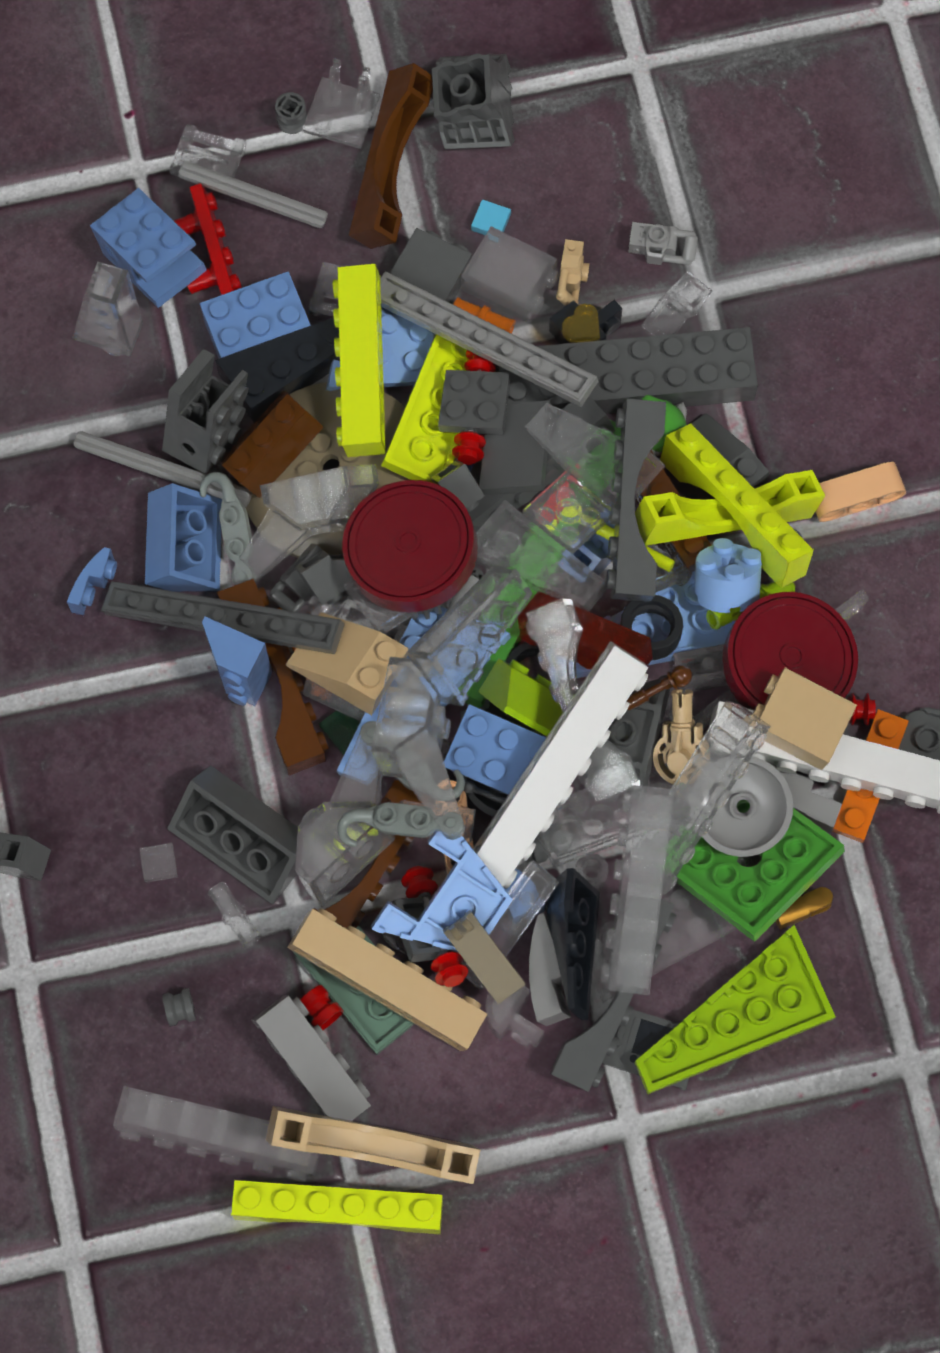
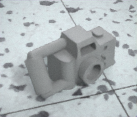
(660, 243)

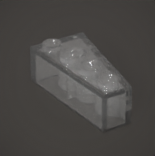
(109, 312)
(543, 563)
(469, 632)

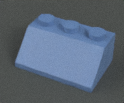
(183, 540)
(240, 662)

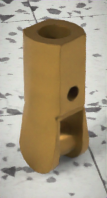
(806, 906)

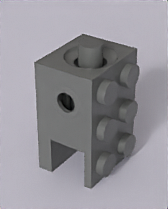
(203, 414)

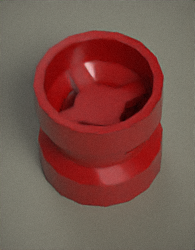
(320, 1008)

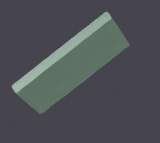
(371, 1019)

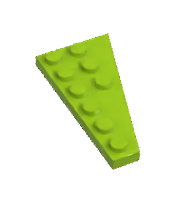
(754, 1009)

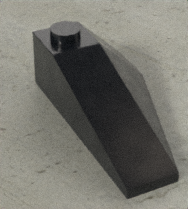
(573, 927)

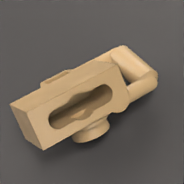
(572, 272)

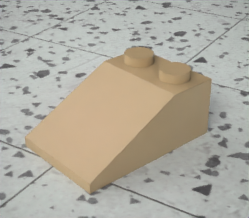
(356, 668)

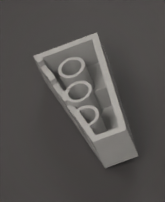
(311, 1060)

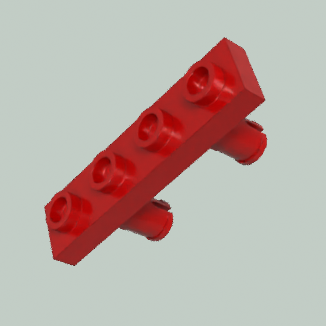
(213, 230)

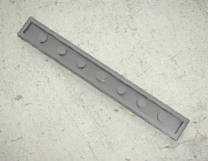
(486, 340)

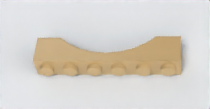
(372, 1143)

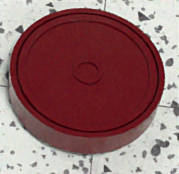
(410, 546)
(792, 634)

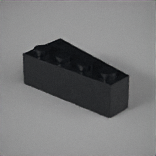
(282, 364)

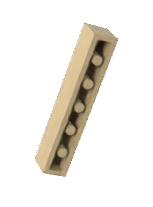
(386, 979)

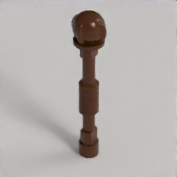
(679, 677)

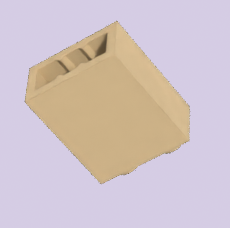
(804, 717)

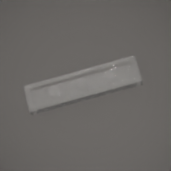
(527, 897)

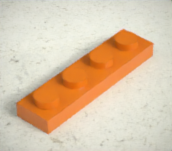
(860, 805)

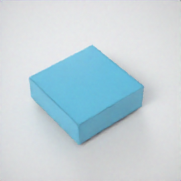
(490, 215)

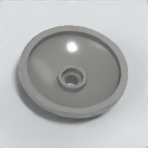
(765, 820)

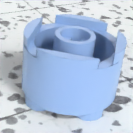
(727, 576)

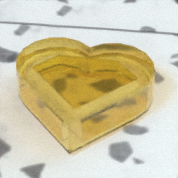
(582, 325)

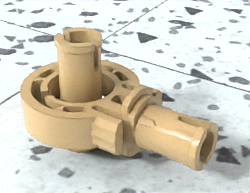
(679, 736)

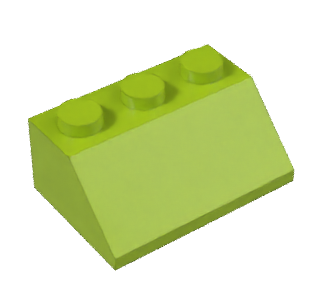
(522, 695)

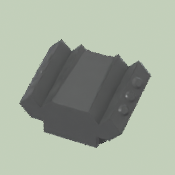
(473, 101)

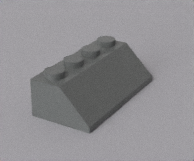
(237, 833)

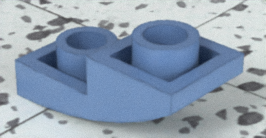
(96, 574)

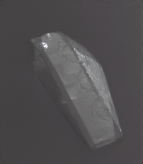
(586, 451)

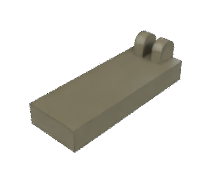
(484, 957)

